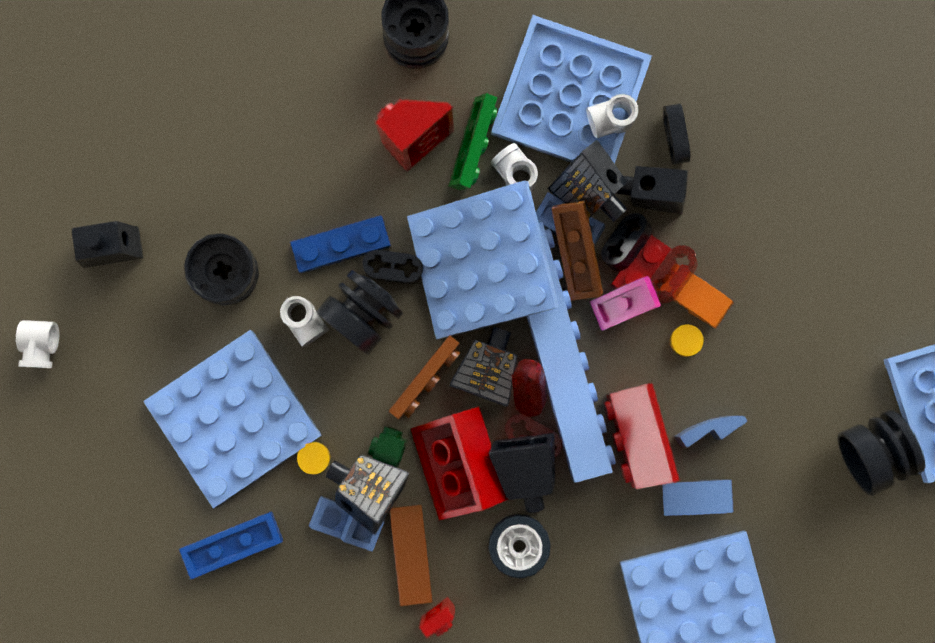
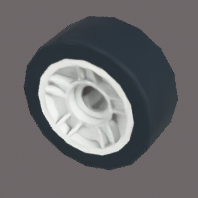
(528, 560)

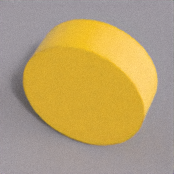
(686, 340)
(314, 458)

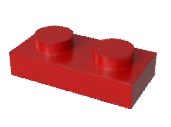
(644, 264)
(438, 618)

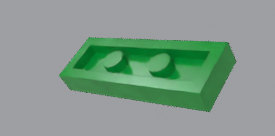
(473, 142)

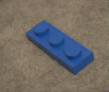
(340, 244)
(231, 545)

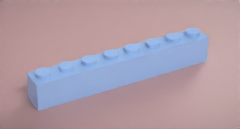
(567, 383)

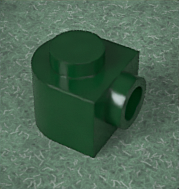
(388, 447)

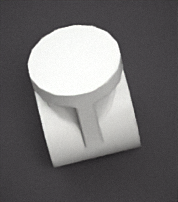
(603, 121)
(511, 160)
(310, 327)
(37, 342)

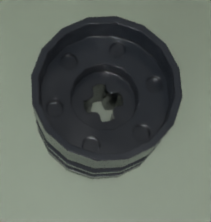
(427, 18)
(205, 261)
(360, 311)
(881, 452)

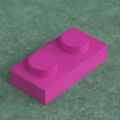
(625, 303)

